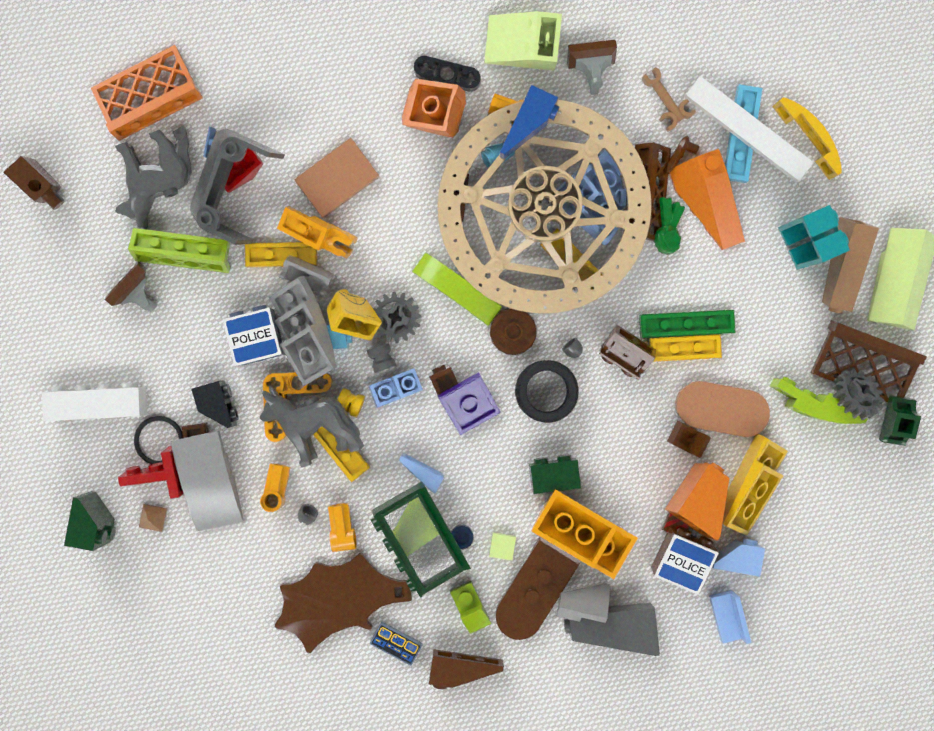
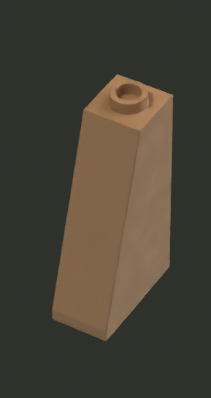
(848, 269)

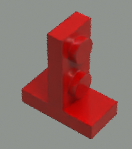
(156, 472)

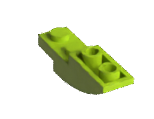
(821, 408)

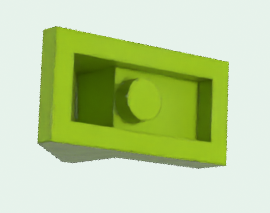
(470, 607)

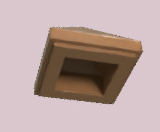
(152, 517)

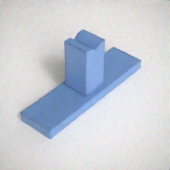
(210, 136)

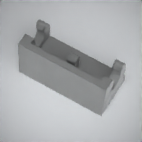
(316, 277)

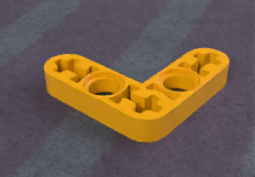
(287, 388)

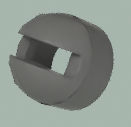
(573, 348)
(308, 509)

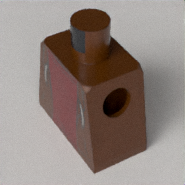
(29, 176)

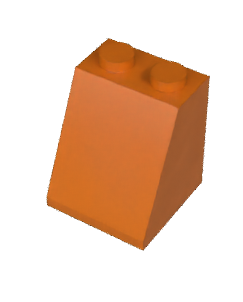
(702, 499)

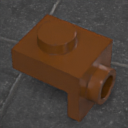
(443, 379)
(689, 439)

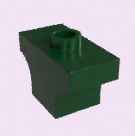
(900, 421)

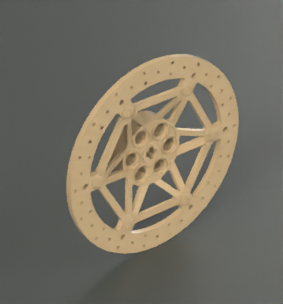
(522, 186)

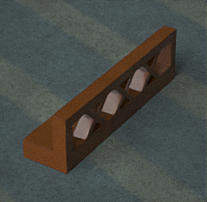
(649, 156)

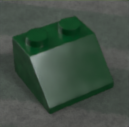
(89, 523)

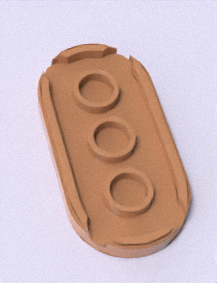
(722, 409)

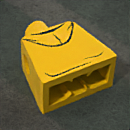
(352, 315)

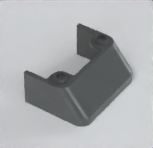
(225, 150)

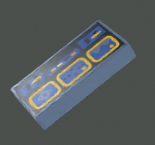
(396, 643)

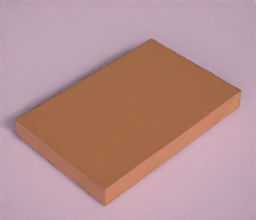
(336, 178)

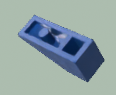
(532, 117)

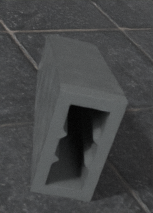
(627, 629)

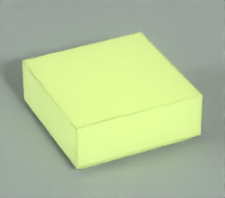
(502, 546)

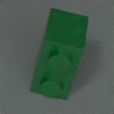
(554, 474)

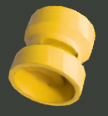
(346, 398)

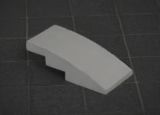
(304, 330)
(207, 481)

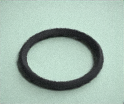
(142, 425)

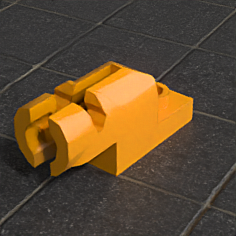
(316, 232)

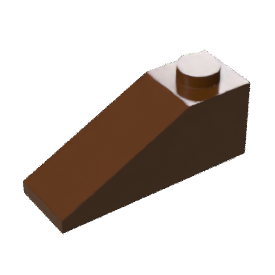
(456, 669)

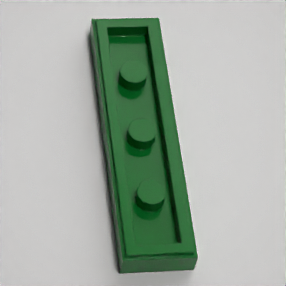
(687, 323)

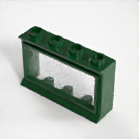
(419, 539)

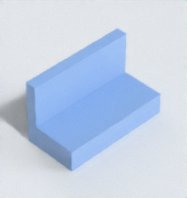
(729, 617)

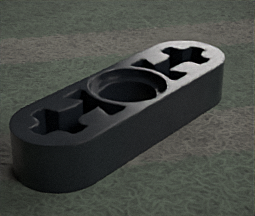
(428, 75)

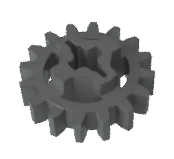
(400, 302)
(858, 394)

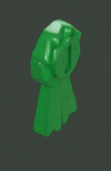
(667, 237)

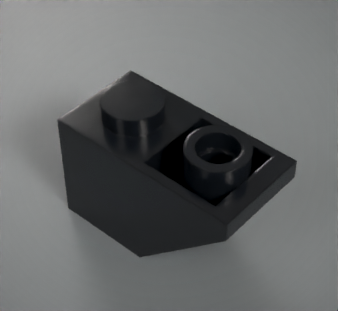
(215, 403)

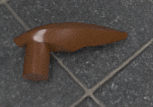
(684, 145)

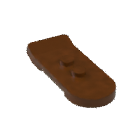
(535, 590)

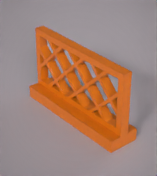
(149, 111)

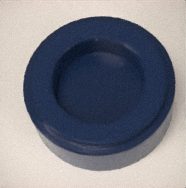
(463, 536)

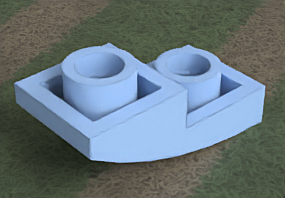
(395, 388)

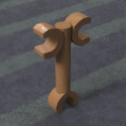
(675, 113)

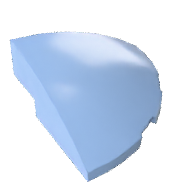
(592, 191)

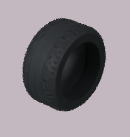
(572, 391)

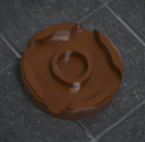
(513, 331)

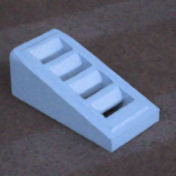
(430, 477)

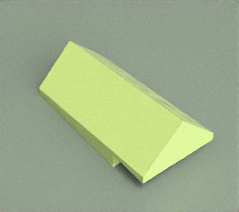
(902, 278)

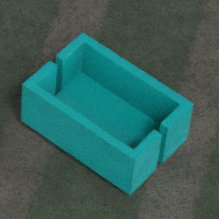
(824, 234)

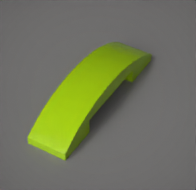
(456, 288)

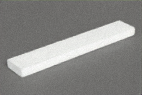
(748, 129)

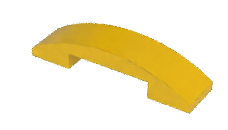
(815, 131)

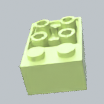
(524, 40)

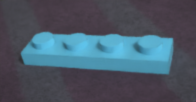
(738, 153)

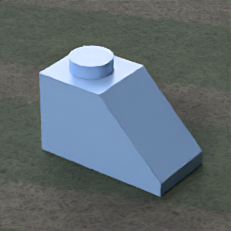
(741, 557)

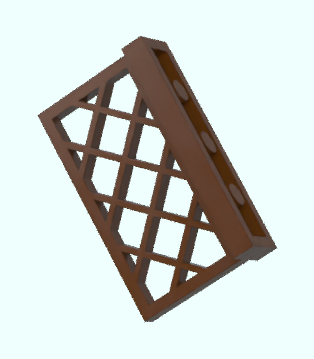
(874, 344)

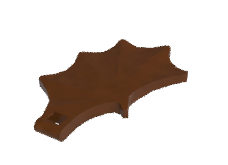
(336, 599)

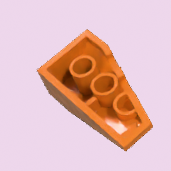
(708, 193)

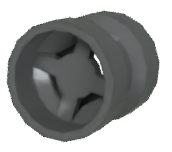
(381, 358)

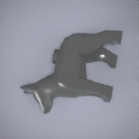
(153, 181)
(305, 419)

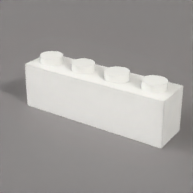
(96, 403)

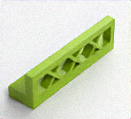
(179, 250)

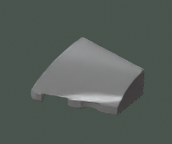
(585, 603)

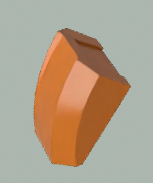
(434, 107)

